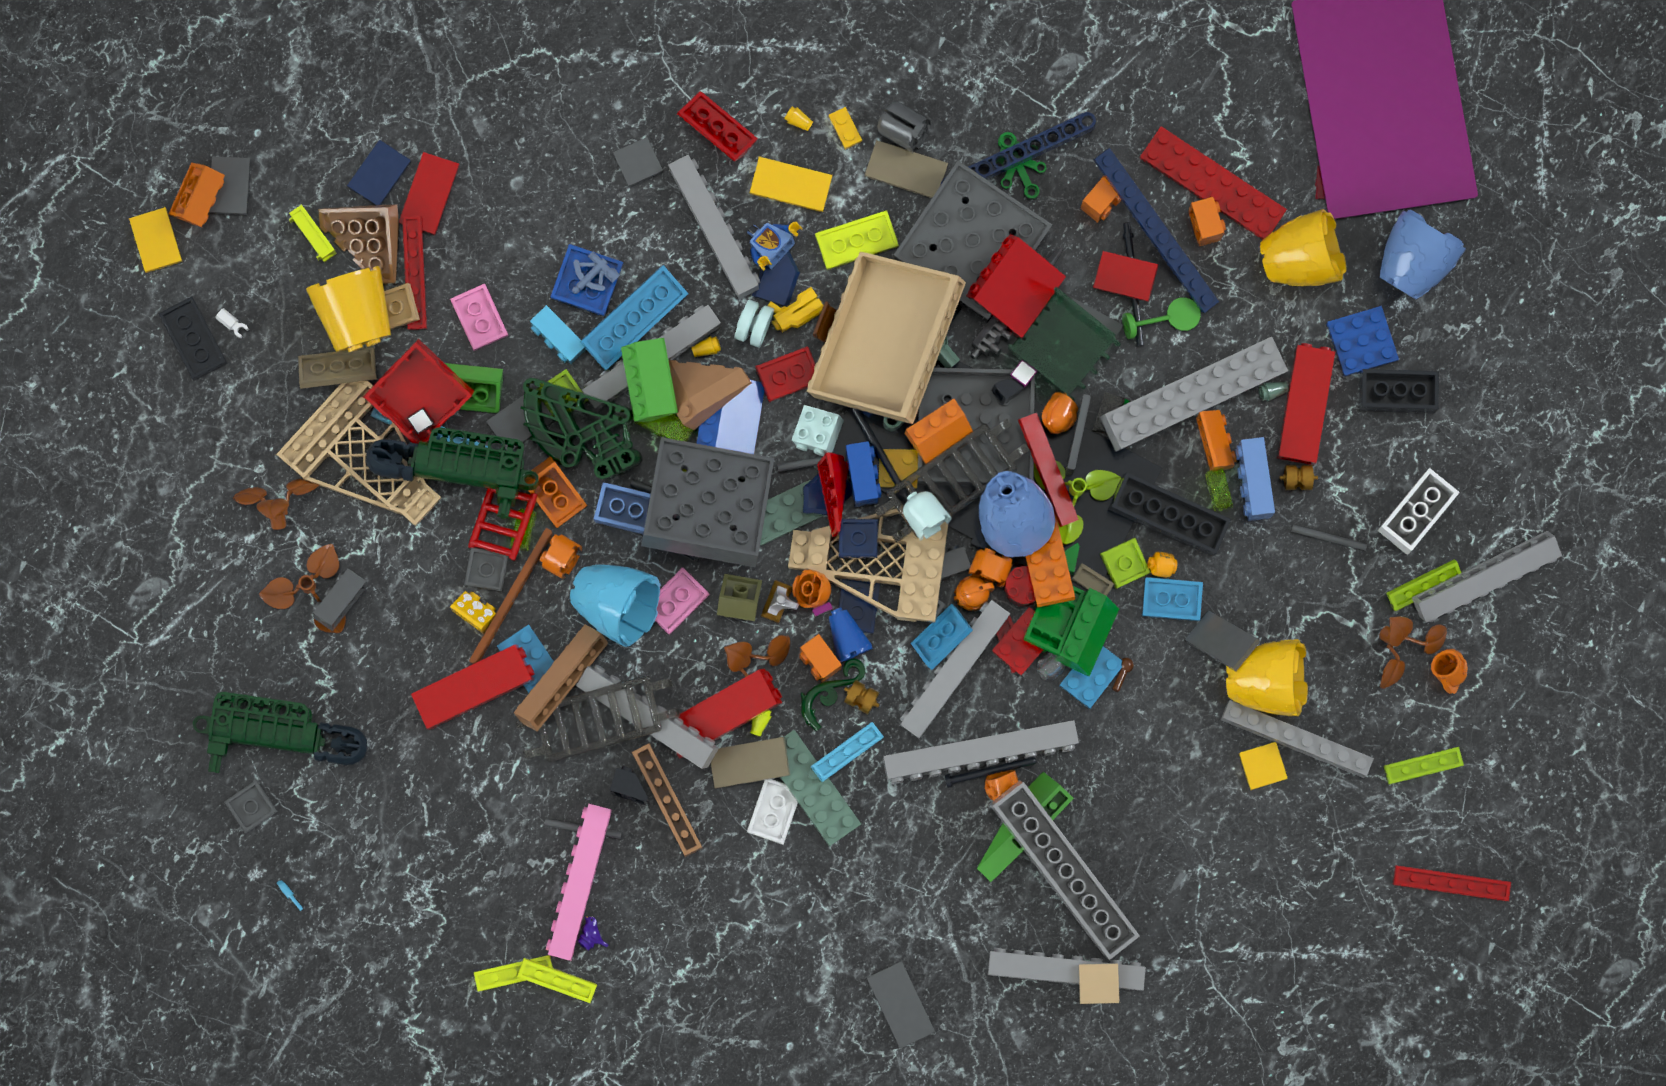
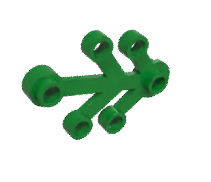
(1020, 168)

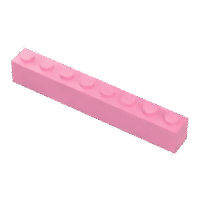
(579, 883)

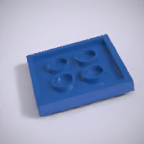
(587, 298)
(1362, 341)

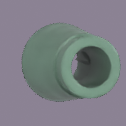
(1272, 390)

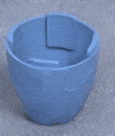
(1418, 255)
(1015, 515)

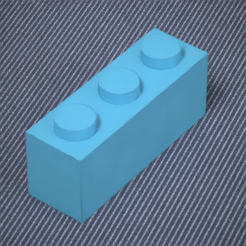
(557, 335)

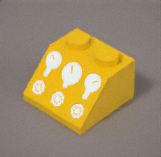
(473, 611)

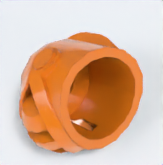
(1059, 413)
(972, 593)
(1450, 669)
(999, 783)

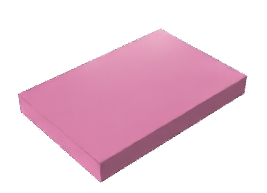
(479, 317)
(678, 600)

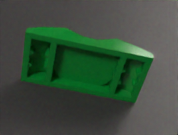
(1052, 623)

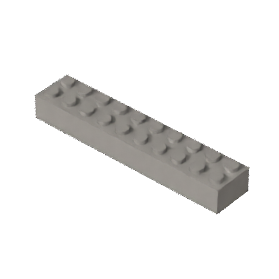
(1193, 394)
(980, 751)
(1064, 870)

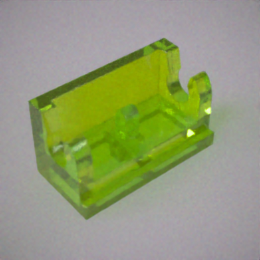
(1219, 489)
(529, 531)

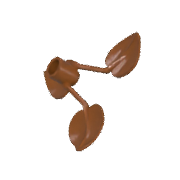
(277, 508)
(280, 590)
(1398, 631)
(740, 653)

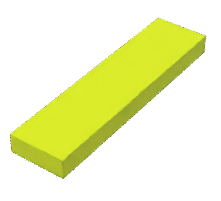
(504, 974)
(557, 980)

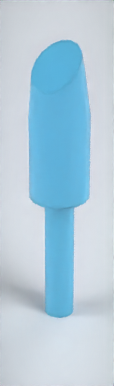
(288, 893)

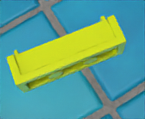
(312, 233)

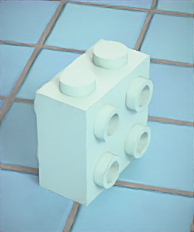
(817, 430)

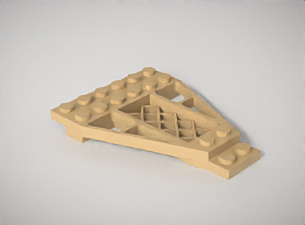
(326, 431)
(919, 575)

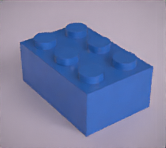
(863, 474)

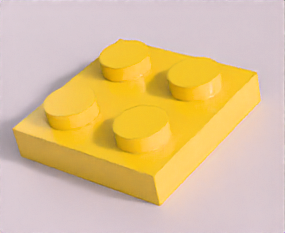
(904, 463)

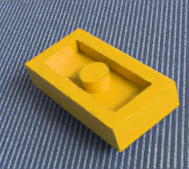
(845, 128)

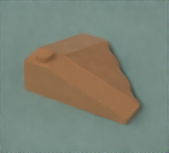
(367, 234)
(704, 389)

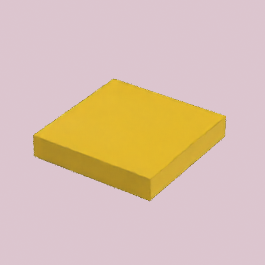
(1263, 766)

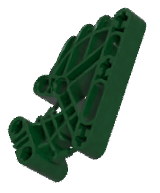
(611, 452)

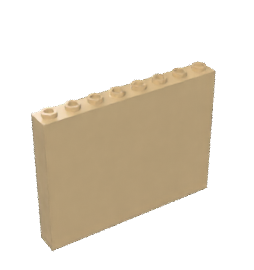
(886, 337)

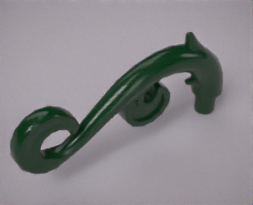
(828, 686)

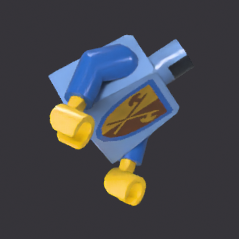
(771, 242)

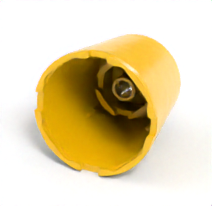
(352, 309)

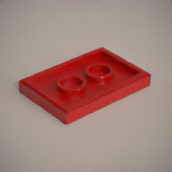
(1125, 276)
(786, 373)

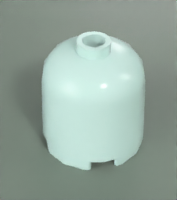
(925, 514)

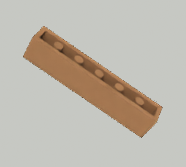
(560, 677)
(667, 800)

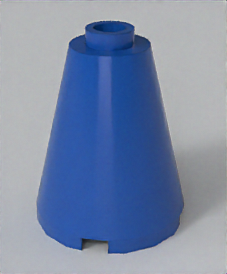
(847, 636)

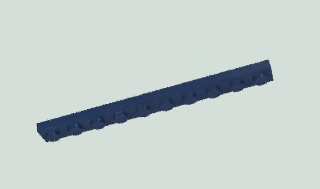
(1156, 230)

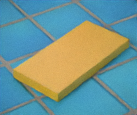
(791, 184)

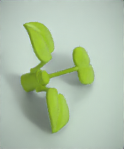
(1101, 486)

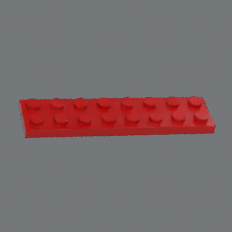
(1209, 179)

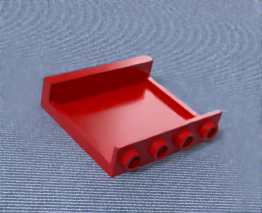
(1016, 285)

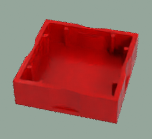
(418, 382)

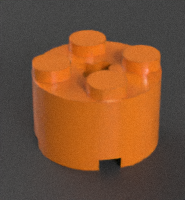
(560, 556)
(990, 567)

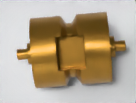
(1298, 477)
(862, 697)

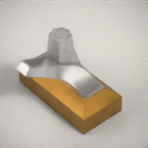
(778, 601)

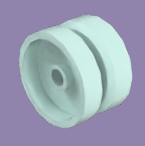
(754, 323)

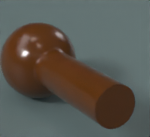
(1127, 666)

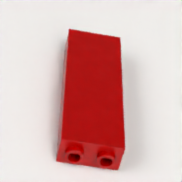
(1306, 404)
(473, 686)
(733, 706)

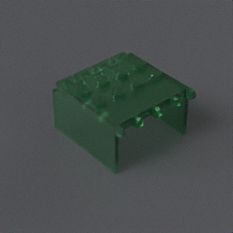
(1064, 344)

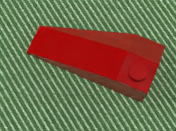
(833, 479)

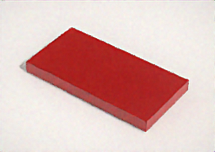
(430, 191)

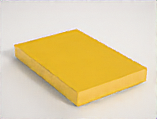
(155, 240)

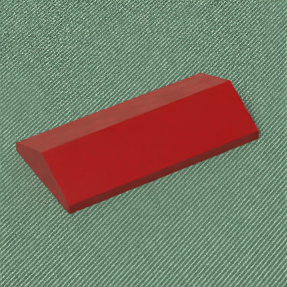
(717, 126)

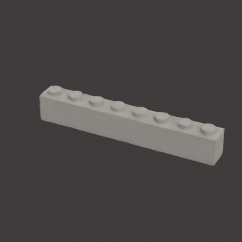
(714, 227)
(677, 340)
(1487, 576)
(955, 669)
(673, 733)
(1297, 739)
(1057, 968)

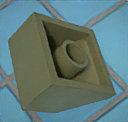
(739, 597)

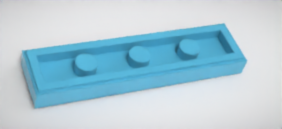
(847, 752)

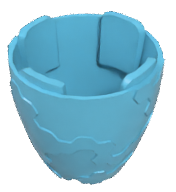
(616, 601)

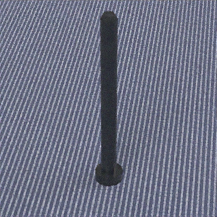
(950, 780)

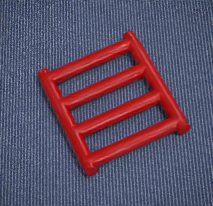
(518, 535)

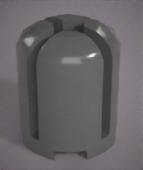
(903, 126)

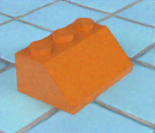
(197, 194)
(938, 431)
(1215, 440)

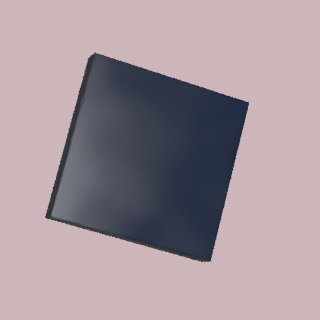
(858, 538)

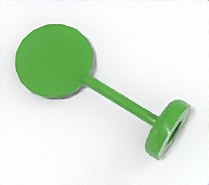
(1181, 314)

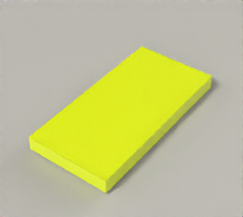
(867, 235)

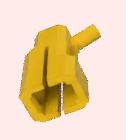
(797, 313)

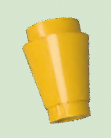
(798, 118)
(707, 347)

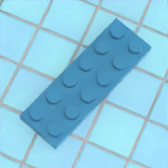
(634, 317)

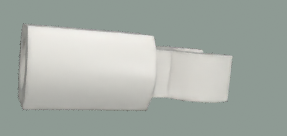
(230, 322)

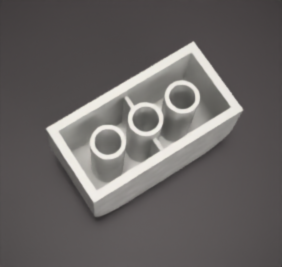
(1418, 511)

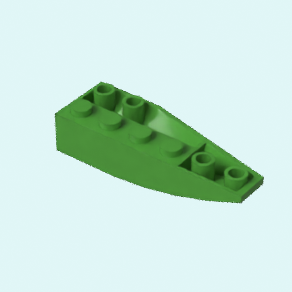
(1004, 846)

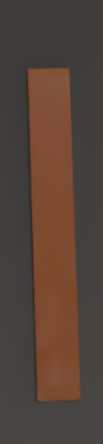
(511, 596)

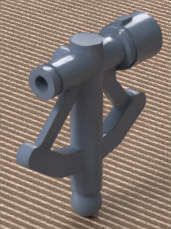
(600, 265)

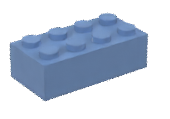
(1255, 479)
(622, 508)

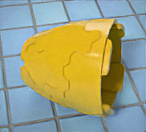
(1304, 251)
(1271, 679)

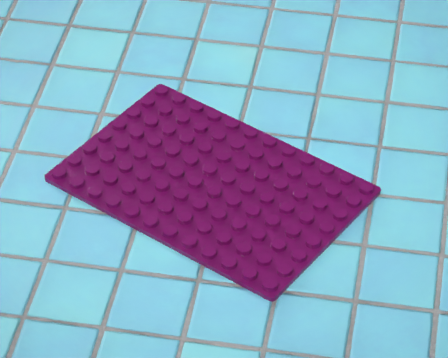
(1384, 104)

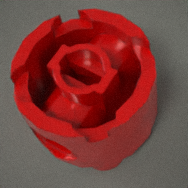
(1019, 587)

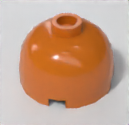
(811, 589)

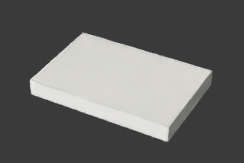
(773, 812)

